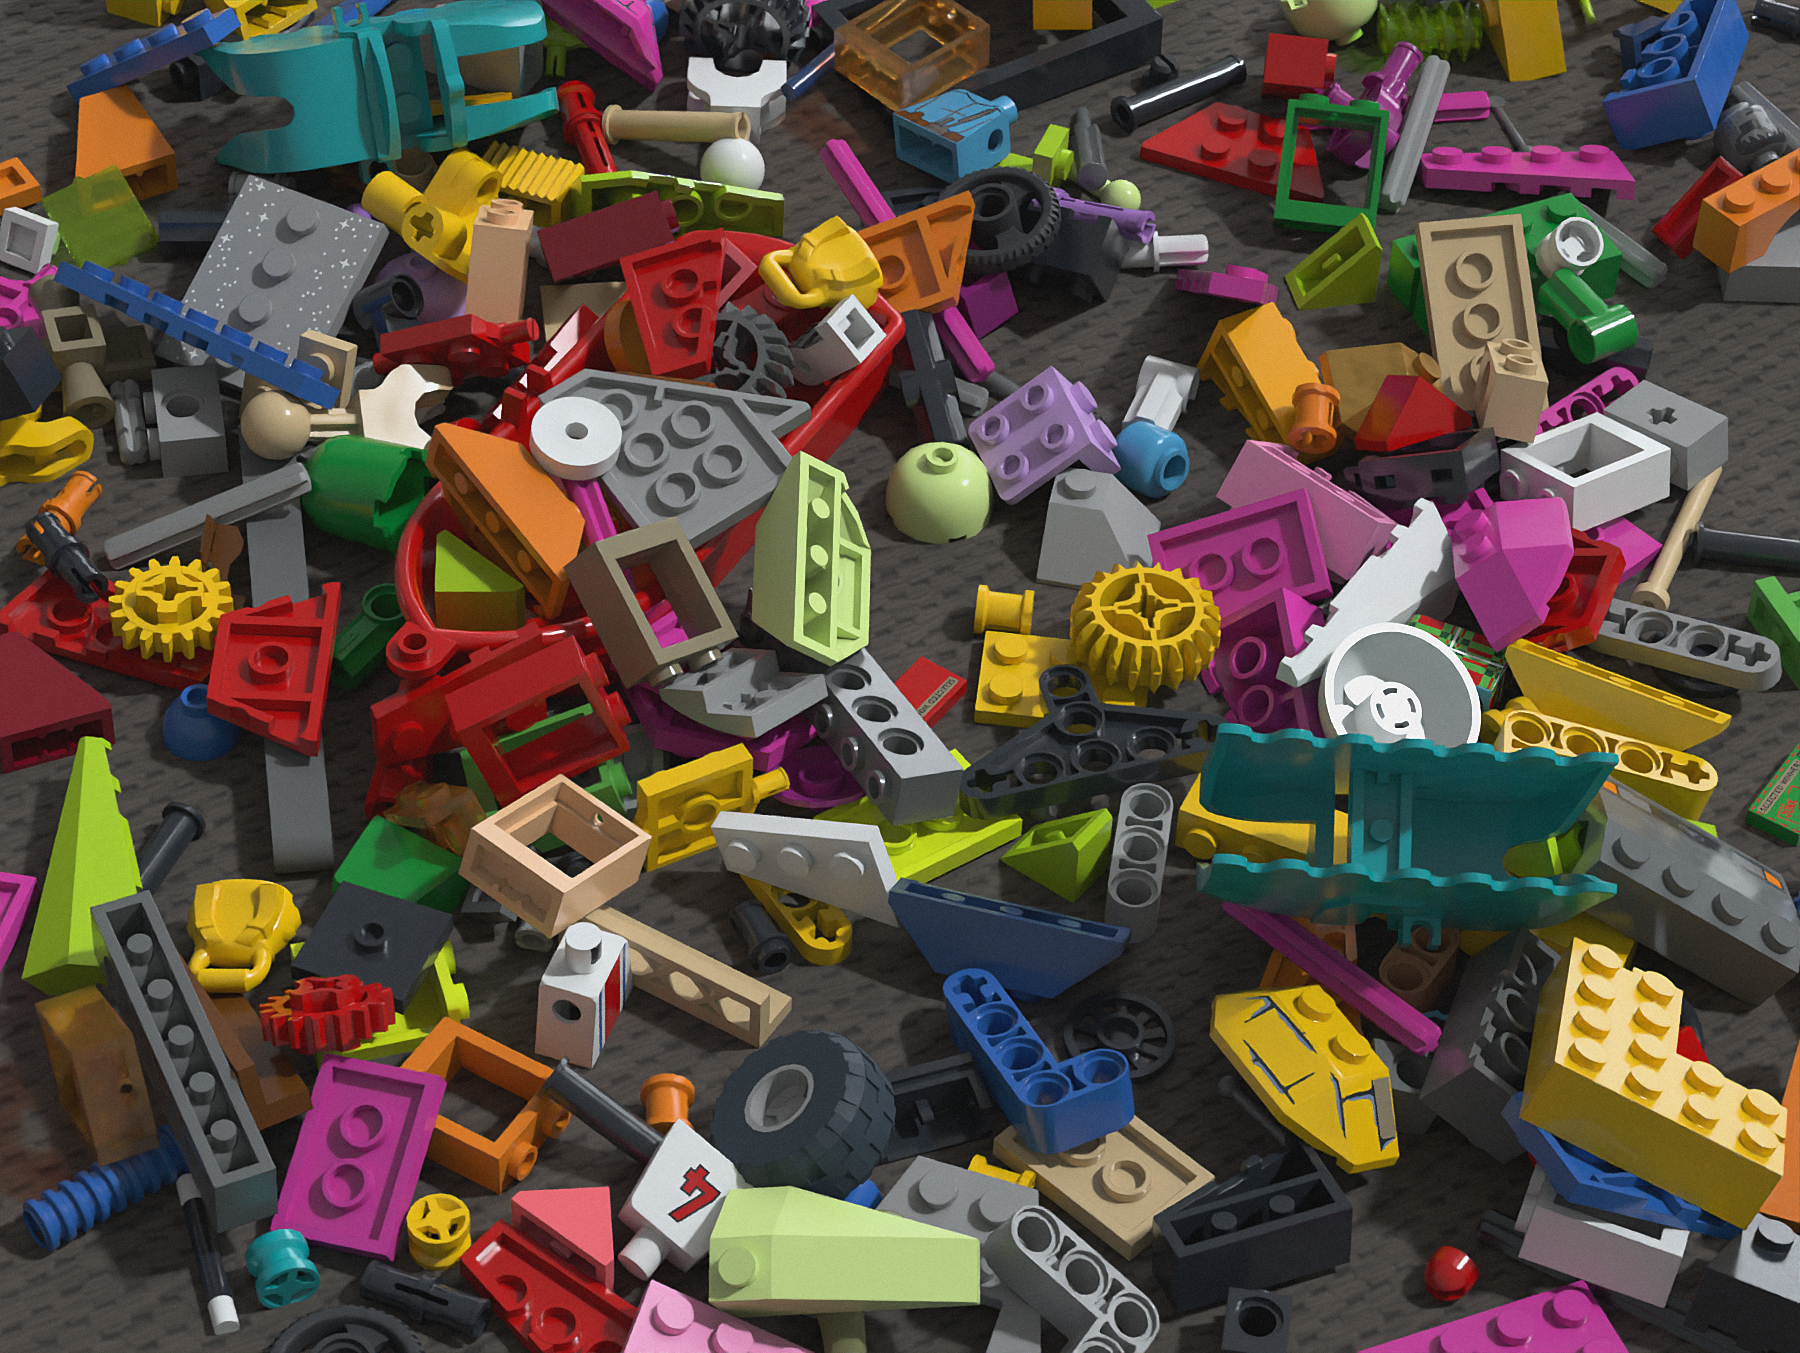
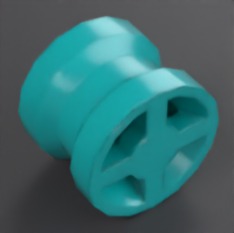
(282, 1268)

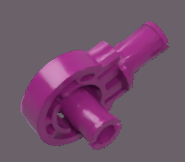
(1382, 87)

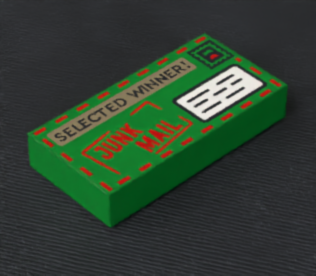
(1779, 803)

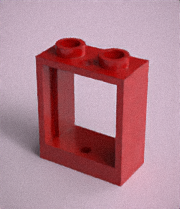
(562, 751)

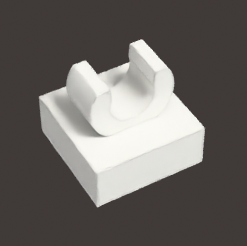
(27, 239)

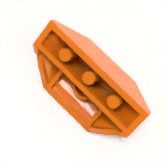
(509, 510)

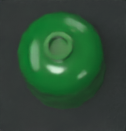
(365, 489)

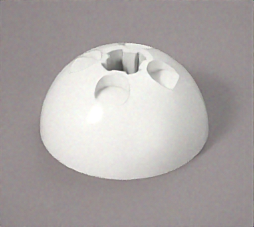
(1398, 687)

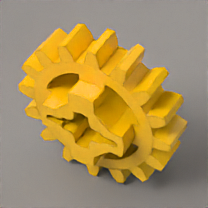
(169, 608)

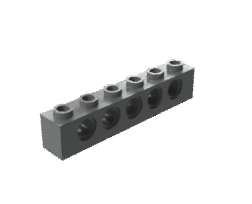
(873, 732)
(184, 1062)

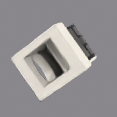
(835, 343)

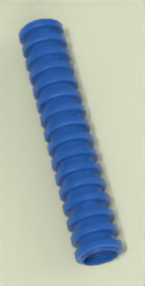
(103, 1190)

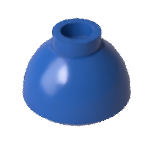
(195, 733)

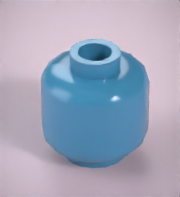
(1151, 459)

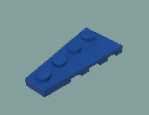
(153, 52)

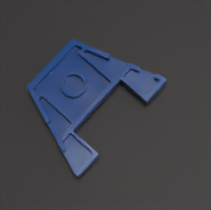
(1601, 1185)

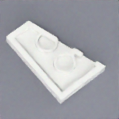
(812, 858)

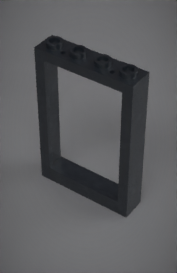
(1127, 40)

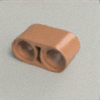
(1420, 973)

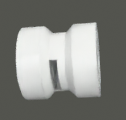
(1572, 244)

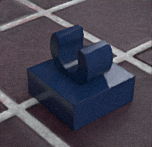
(1635, 39)

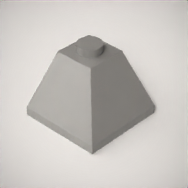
(1091, 527)

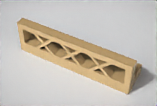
(695, 980)

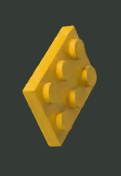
(1011, 675)

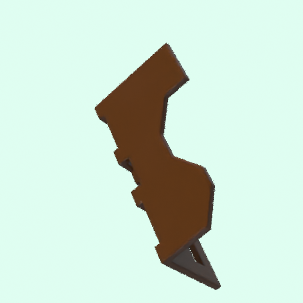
(225, 550)

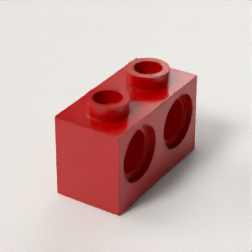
(1296, 66)

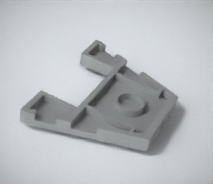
(972, 1207)

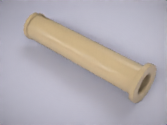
(672, 125)

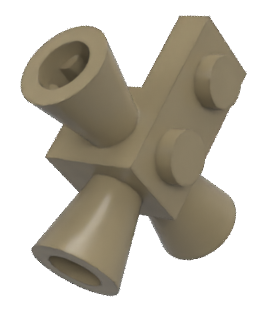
(86, 353)

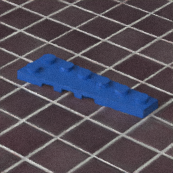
(198, 331)

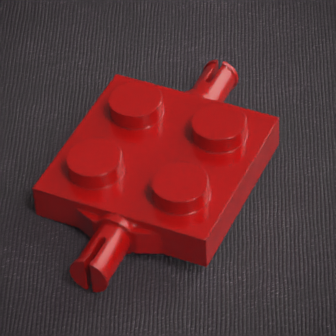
(461, 344)

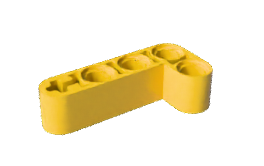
(1659, 773)

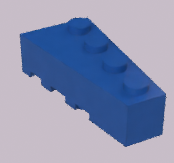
(1682, 77)

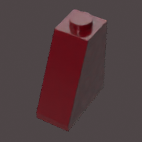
(44, 707)

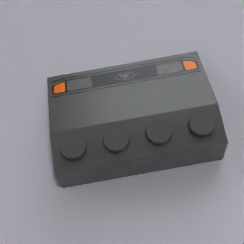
(1690, 895)

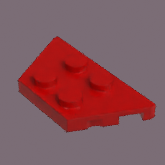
(1237, 150)
(1583, 596)
(276, 668)

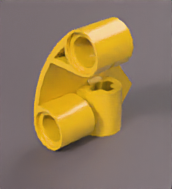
(443, 216)

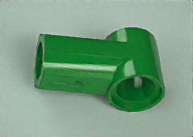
(1591, 325)
(363, 643)

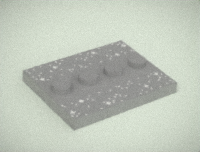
(278, 272)

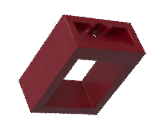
(606, 235)

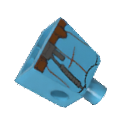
(954, 133)

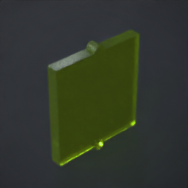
(101, 219)

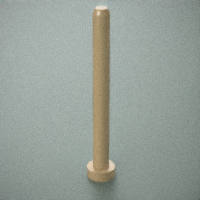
(1654, 591)

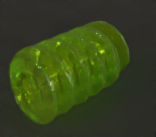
(1431, 28)

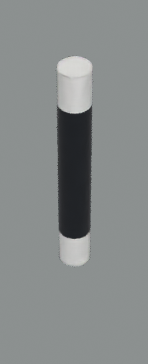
(207, 1257)

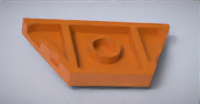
(923, 254)

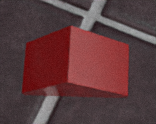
(1408, 413)

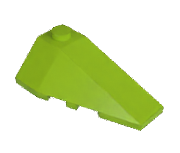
(696, 203)

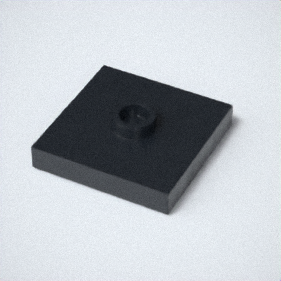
(375, 940)

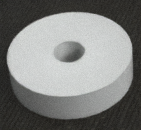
(572, 458)

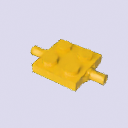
(685, 800)

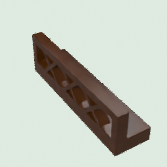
(261, 1070)

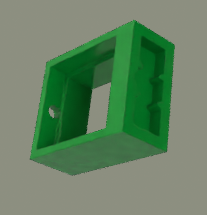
(1316, 110)

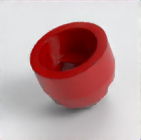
(1450, 1274)

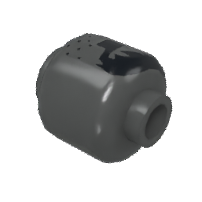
(1749, 137)

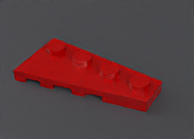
(543, 1296)

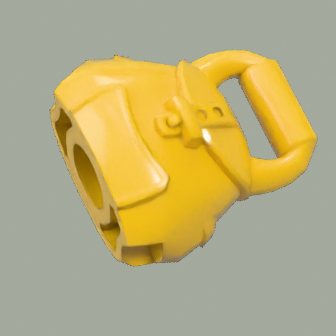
(825, 269)
(239, 928)

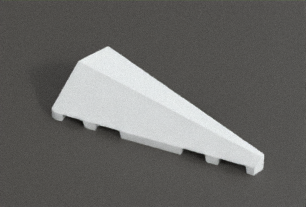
(1400, 583)

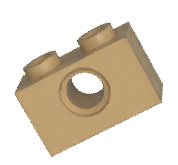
(1510, 390)

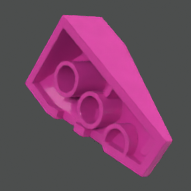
(1249, 658)

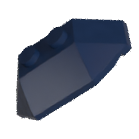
(1021, 946)

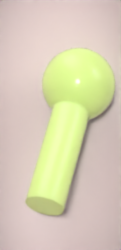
(1115, 193)

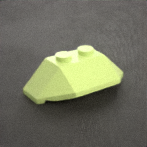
(812, 564)

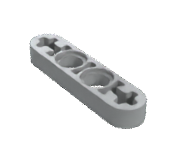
(1741, 658)

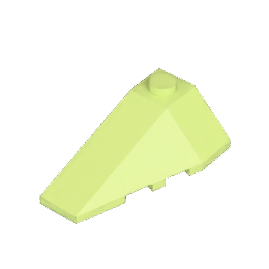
(819, 1254)

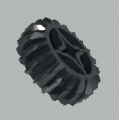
(745, 31)

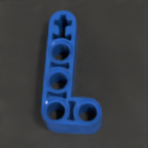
(1044, 1100)

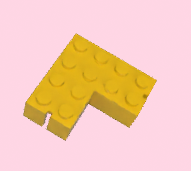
(1614, 1086)

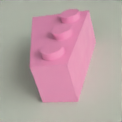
(1345, 522)

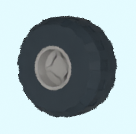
(805, 1115)

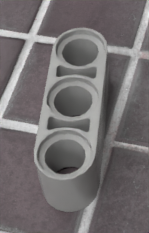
(1139, 860)

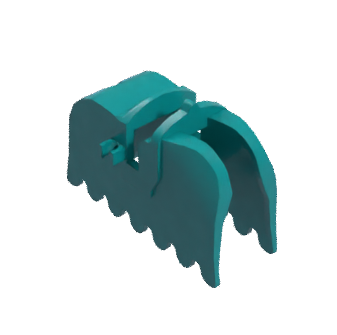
(364, 85)
(1420, 829)

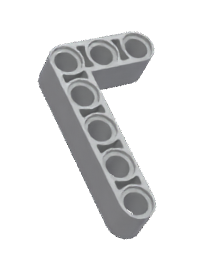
(1041, 1280)

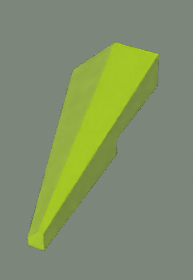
(88, 867)

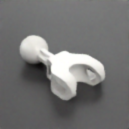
(758, 95)

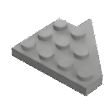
(689, 449)

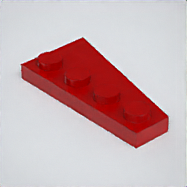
(83, 632)

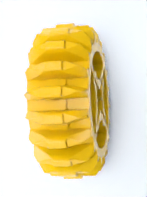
(1145, 626)

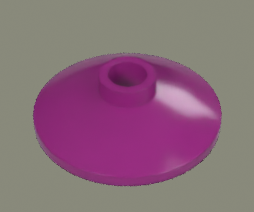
(817, 780)

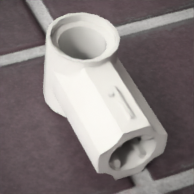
(1162, 392)

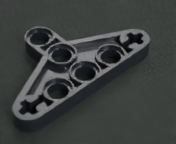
(1050, 749)

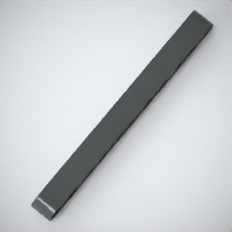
(294, 780)

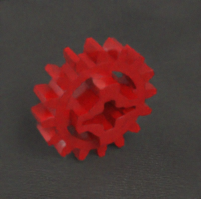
(327, 1014)

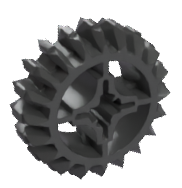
(734, 341)

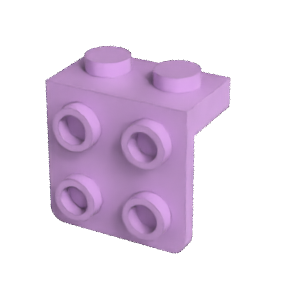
(1040, 435)

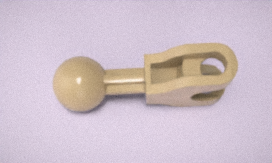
(280, 424)

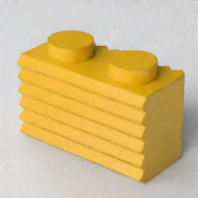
(536, 181)

